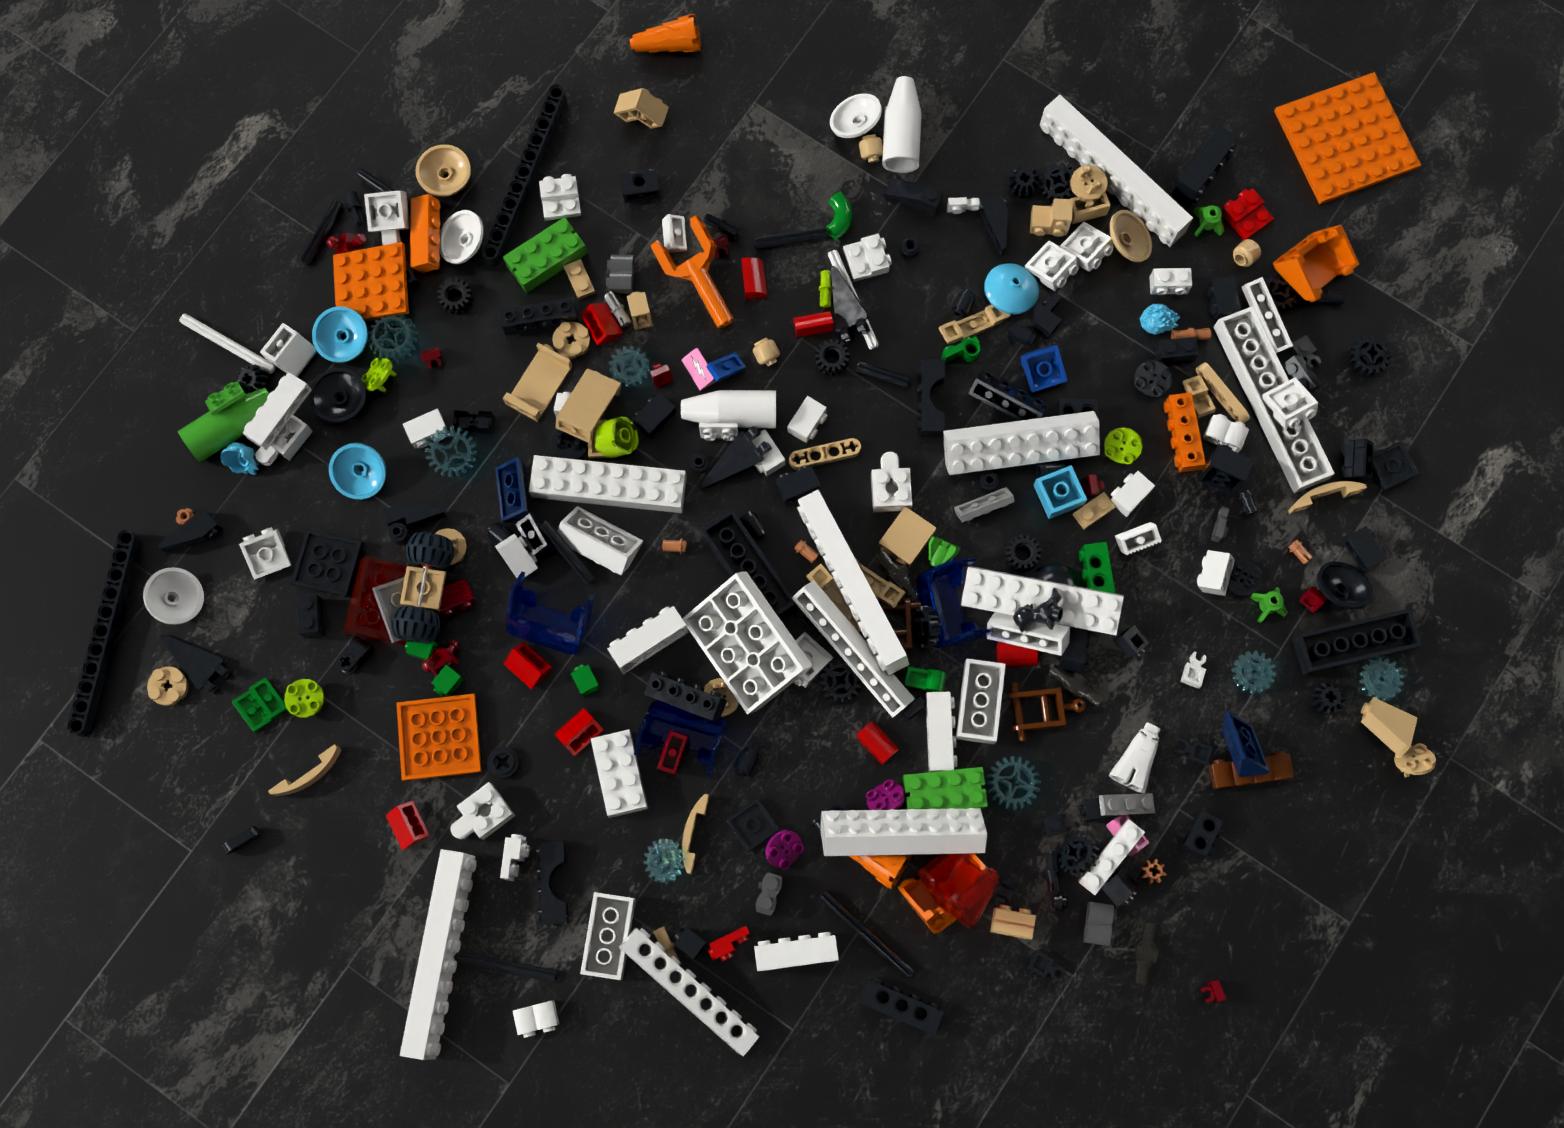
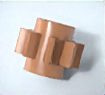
(1147, 874)

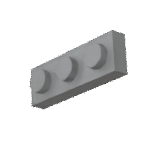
(984, 504)
(1126, 804)

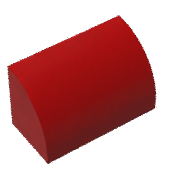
(754, 278)
(601, 323)
(813, 324)
(1016, 655)
(527, 665)
(578, 732)
(877, 742)
(407, 825)

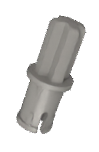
(617, 309)

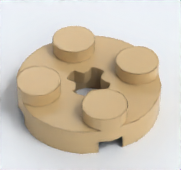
(579, 333)
(156, 686)

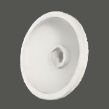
(855, 116)
(461, 237)
(180, 585)

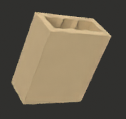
(906, 537)

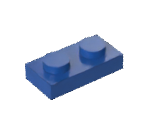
(725, 366)

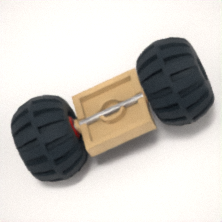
(422, 588)

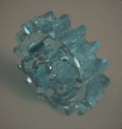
(625, 359)
(1376, 669)
(1259, 677)
(664, 860)

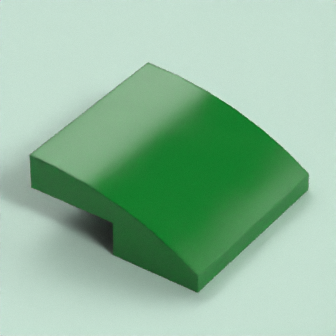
(259, 705)

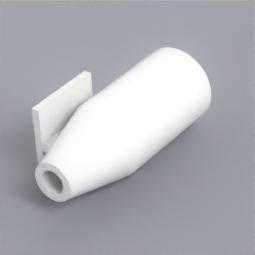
(902, 128)
(725, 411)

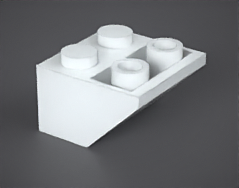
(288, 350)

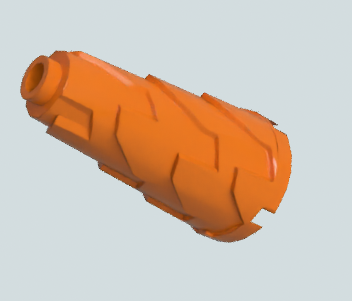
(670, 37)
(884, 867)

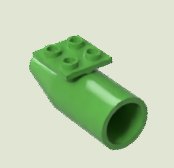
(224, 422)

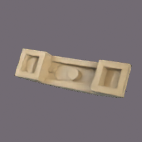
(972, 325)
(1347, 489)
(828, 585)
(883, 590)
(328, 759)
(700, 809)

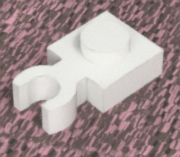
(961, 204)
(1193, 672)

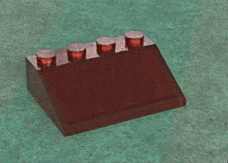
(364, 613)

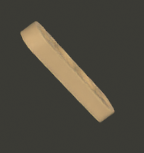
(1222, 393)
(824, 451)

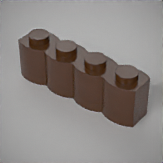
(1225, 775)

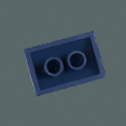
(512, 490)
(1244, 746)

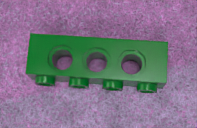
(1099, 553)

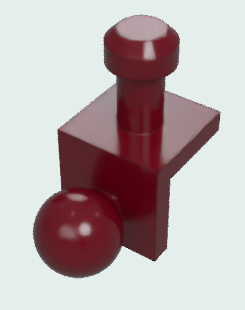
(346, 242)
(441, 657)

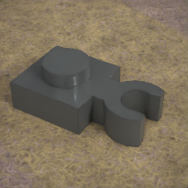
(1305, 348)
(1220, 529)

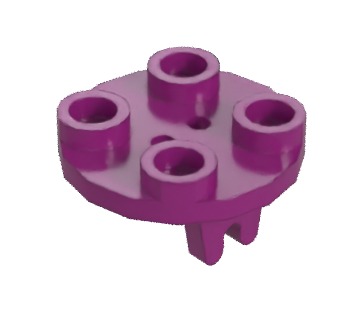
(886, 796)
(776, 854)

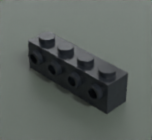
(1006, 398)
(683, 696)

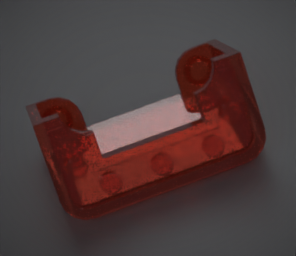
(959, 886)

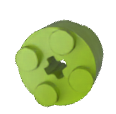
(616, 437)

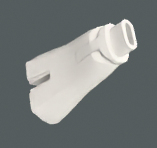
(1136, 762)

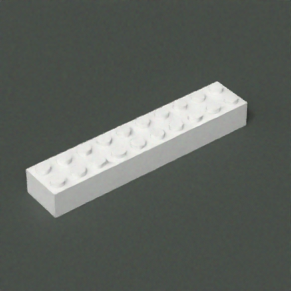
(1124, 177)
(1258, 373)
(853, 582)
(437, 955)

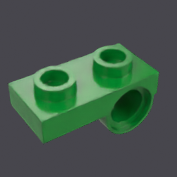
(953, 352)
(925, 680)

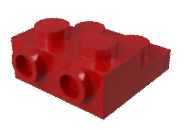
(1247, 214)
(724, 946)

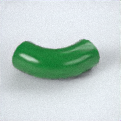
(842, 215)

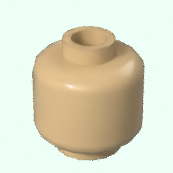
(871, 148)
(1247, 253)
(766, 351)

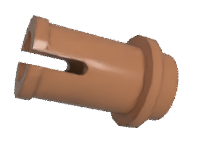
(674, 545)
(1297, 548)
(806, 551)

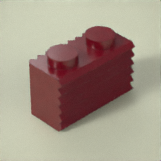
(455, 597)
(672, 752)

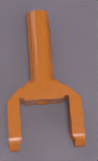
(696, 270)

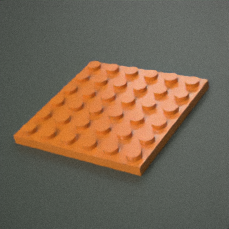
(1347, 138)

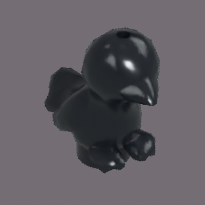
(1045, 613)

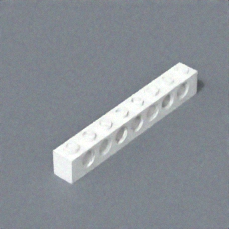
(747, 1035)

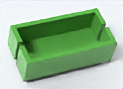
(545, 254)
(946, 789)

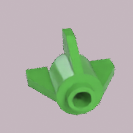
(1209, 219)
(941, 551)
(1270, 603)

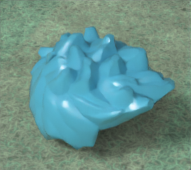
(1158, 319)
(239, 458)

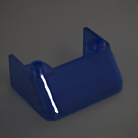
(939, 591)
(543, 624)
(703, 734)

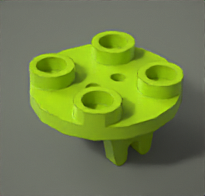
(378, 374)
(1131, 448)
(304, 707)

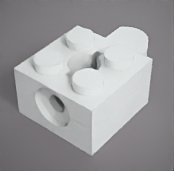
(387, 214)
(285, 443)
(891, 485)
(482, 813)

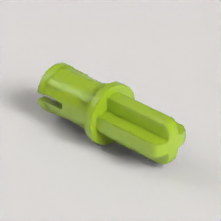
(825, 288)

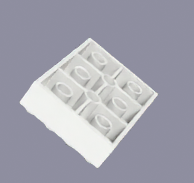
(747, 642)

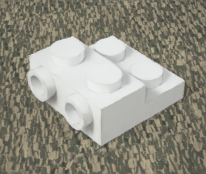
(560, 197)
(1088, 245)
(867, 257)
(1053, 265)
(1291, 403)
(265, 553)
(816, 655)
(514, 850)

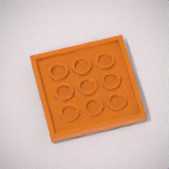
(372, 281)
(438, 737)

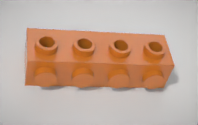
(425, 233)
(1185, 432)

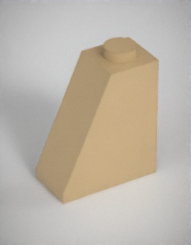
(1389, 725)

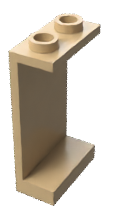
(539, 382)
(587, 404)

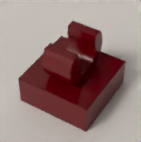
(721, 243)
(431, 354)
(661, 375)
(1091, 485)
(1312, 599)
(1215, 990)

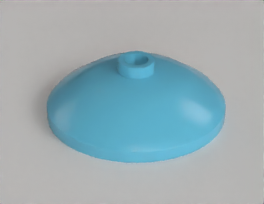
(1007, 295)
(329, 330)
(347, 476)

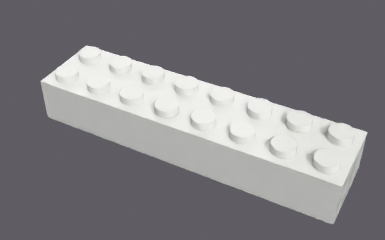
(1021, 442)
(607, 484)
(1008, 592)
(903, 832)

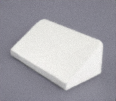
(674, 233)

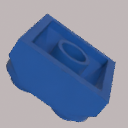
(1043, 368)

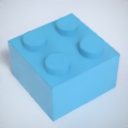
(1060, 492)

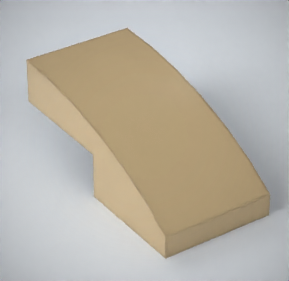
(1202, 401)

